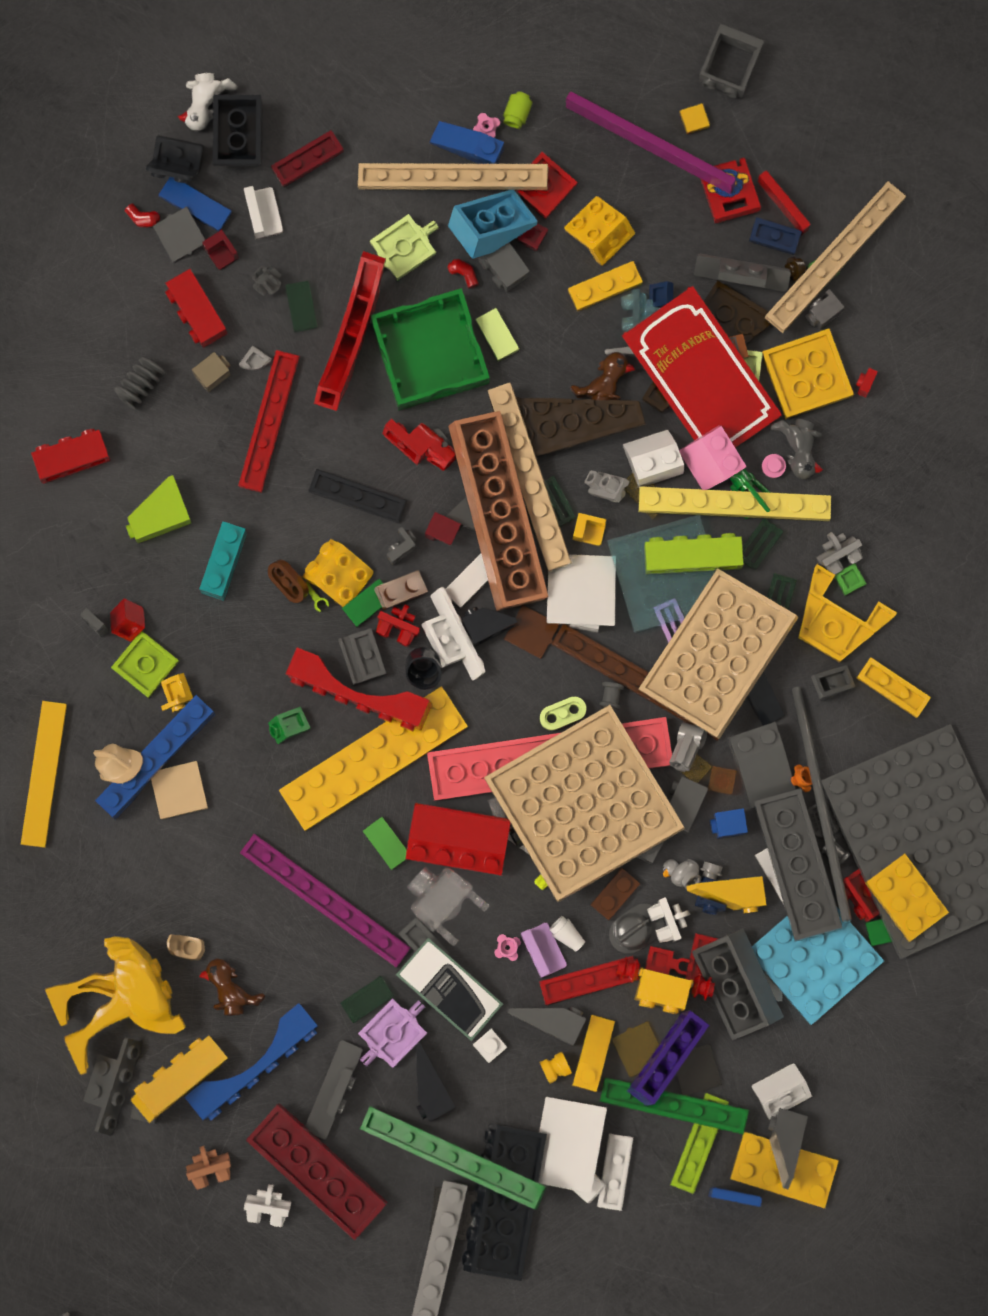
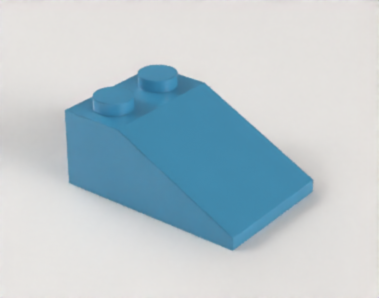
(490, 222)

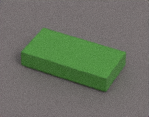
(386, 843)

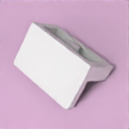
(263, 212)
(782, 1090)

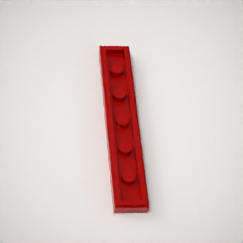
(269, 421)

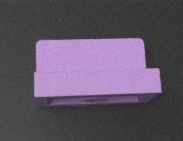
(543, 950)

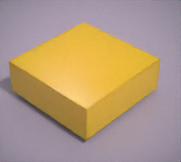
(694, 118)

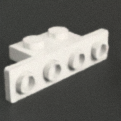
(450, 637)

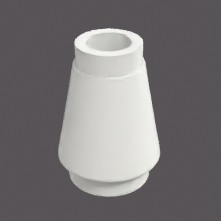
(567, 934)

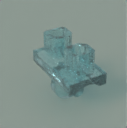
(641, 308)

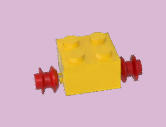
(663, 989)

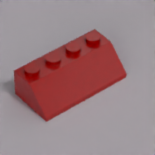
(458, 839)

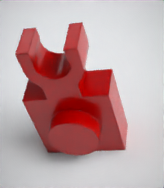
(662, 961)

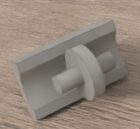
(606, 486)
(831, 558)

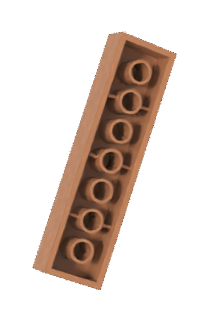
(498, 510)

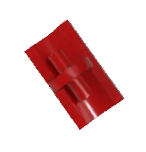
(387, 622)

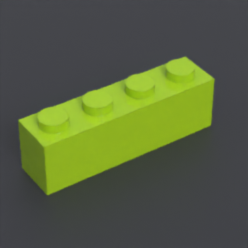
(693, 554)

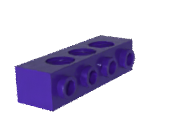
(668, 1058)

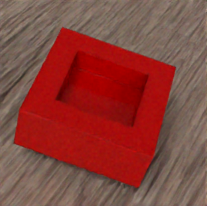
(865, 382)

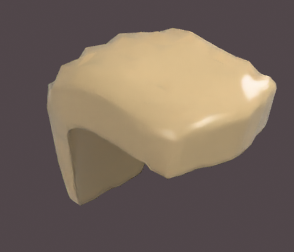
(185, 947)

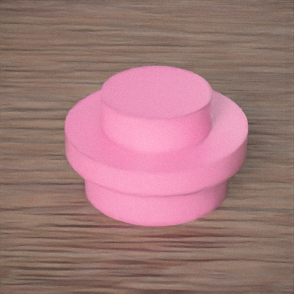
(773, 466)

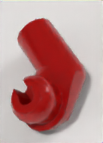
(142, 219)
(465, 269)

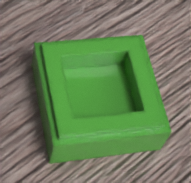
(850, 579)

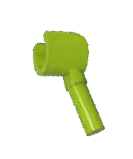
(316, 597)

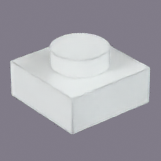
(489, 1046)

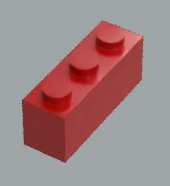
(195, 309)
(70, 455)

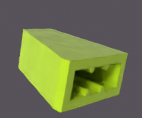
(158, 513)

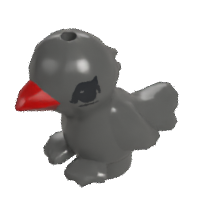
(801, 439)

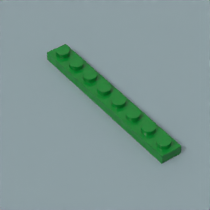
(453, 1158)

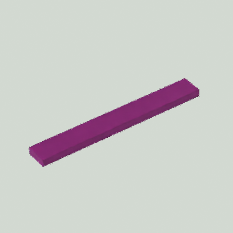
(650, 142)
(325, 900)

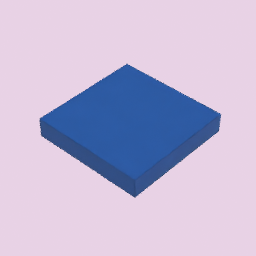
(735, 1196)

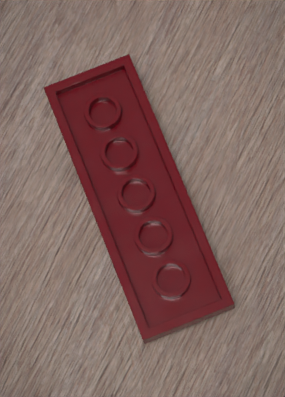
(316, 1171)

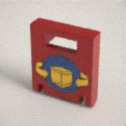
(743, 190)

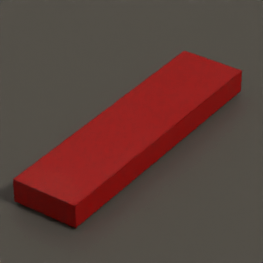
(583, 982)

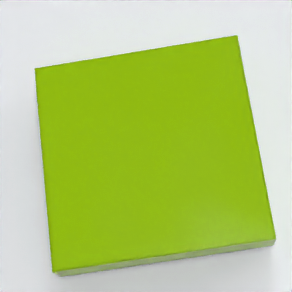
(145, 664)

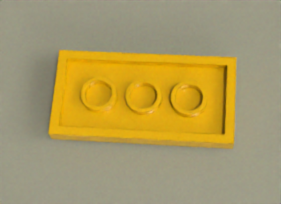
(757, 1167)

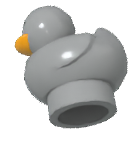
(682, 874)

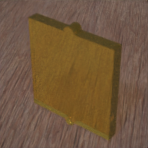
(635, 1047)

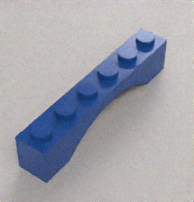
(157, 754)
(212, 1095)

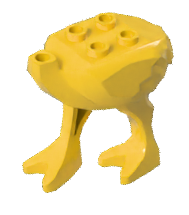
(135, 993)

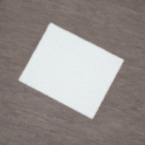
(582, 592)
(571, 1143)

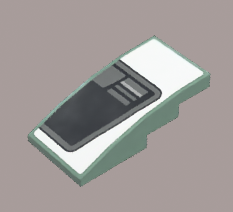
(449, 989)

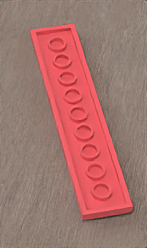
(462, 770)

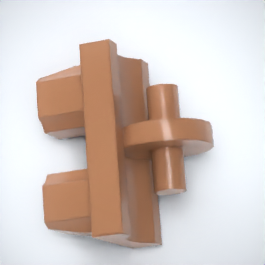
(206, 1164)

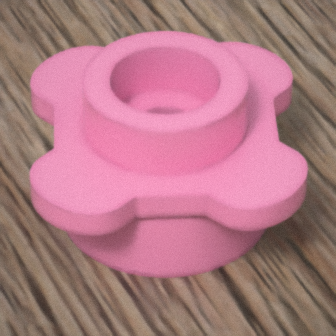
(492, 122)
(504, 941)

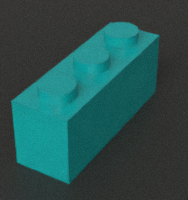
(223, 561)

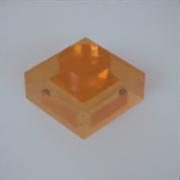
(722, 780)

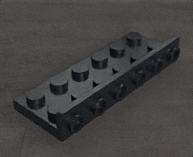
(499, 1223)

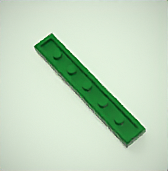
(678, 1107)

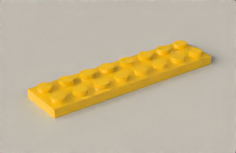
(369, 762)

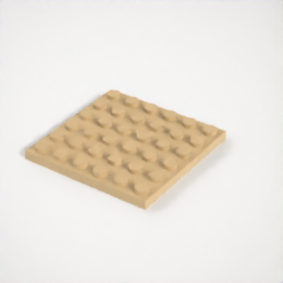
(584, 803)

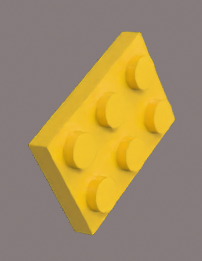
(907, 897)

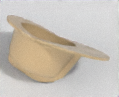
(117, 763)

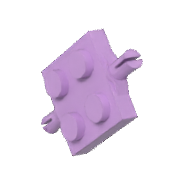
(392, 1033)

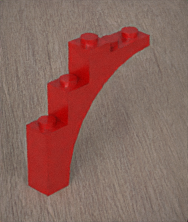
(352, 332)

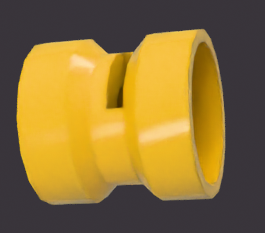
(556, 1067)

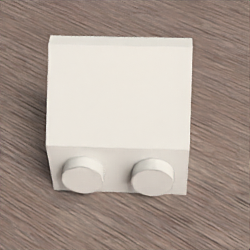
(654, 458)

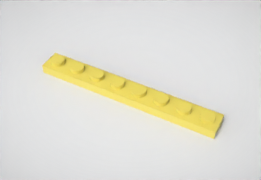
(734, 504)

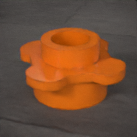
(802, 778)

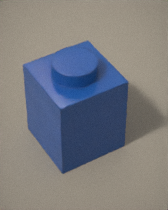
(729, 823)

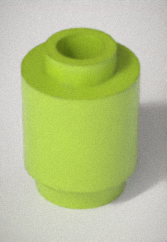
(517, 110)

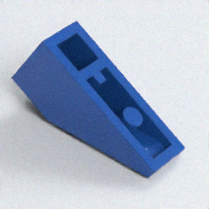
(468, 143)

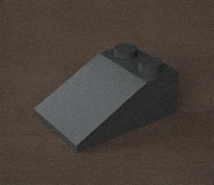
(761, 762)

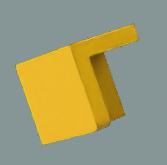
(589, 529)

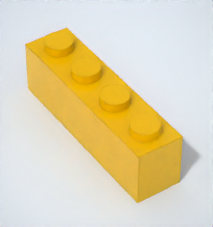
(179, 1078)

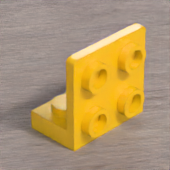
(600, 229)

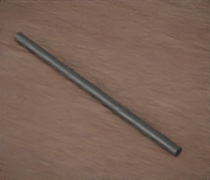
(821, 804)

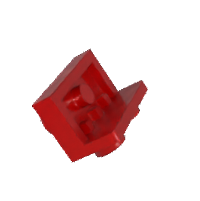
(860, 896)

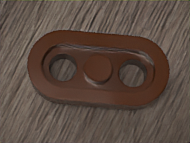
(288, 581)

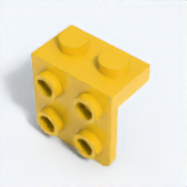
(338, 572)

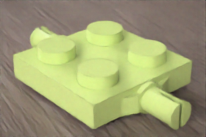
(404, 246)

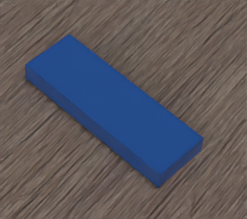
(199, 205)

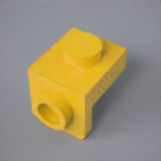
(176, 692)

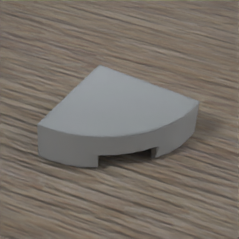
(255, 360)

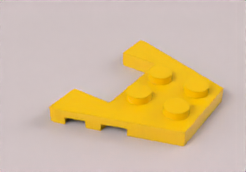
(832, 627)

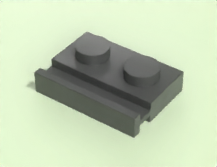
(362, 656)

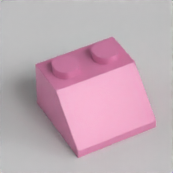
(712, 458)

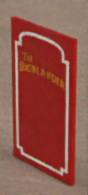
(700, 370)

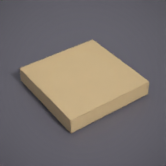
(179, 790)

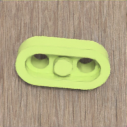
(562, 713)

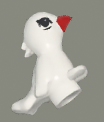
(203, 89)

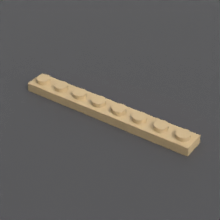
(453, 176)
(835, 257)
(530, 478)

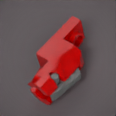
(421, 443)

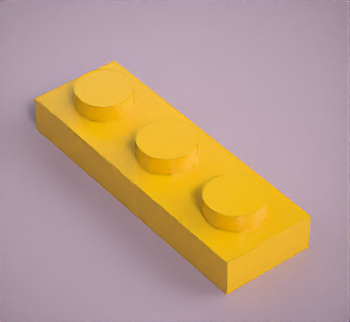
(605, 286)
(893, 687)

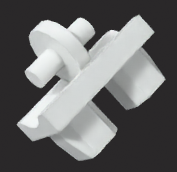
(671, 931)
(268, 1203)

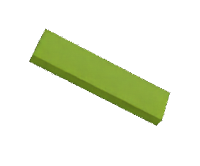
(695, 1153)

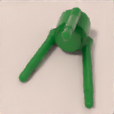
(745, 481)

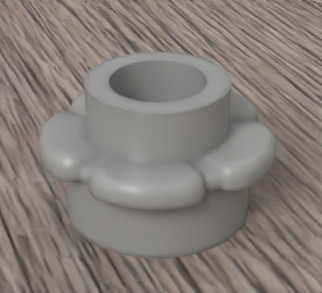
(711, 870)

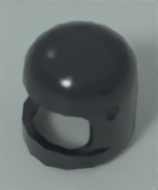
(422, 665)

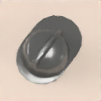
(634, 929)

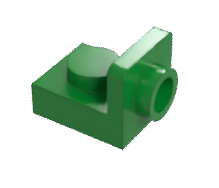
(288, 725)

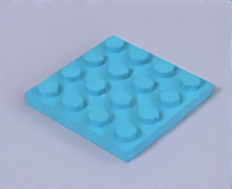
(815, 969)

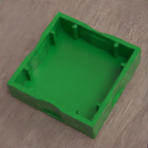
(430, 349)

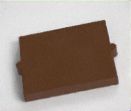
(532, 632)

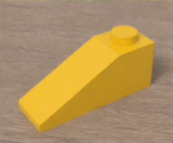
(735, 893)
(593, 1053)

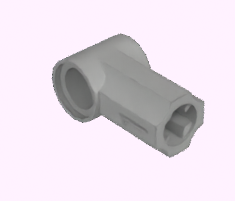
(689, 740)

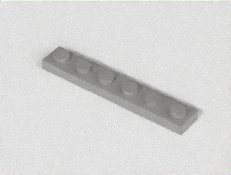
(440, 1249)

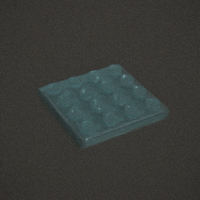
(656, 597)

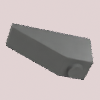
(556, 1022)
(786, 1140)

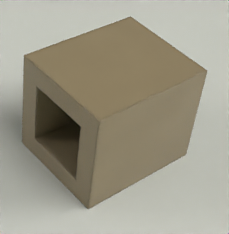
(212, 371)

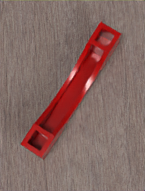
(403, 707)

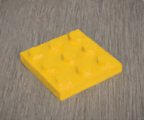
(807, 373)

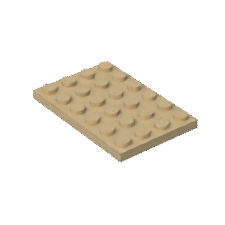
(718, 653)

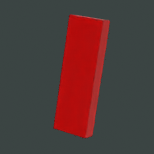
(783, 202)

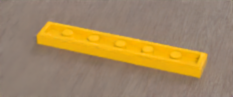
(43, 774)

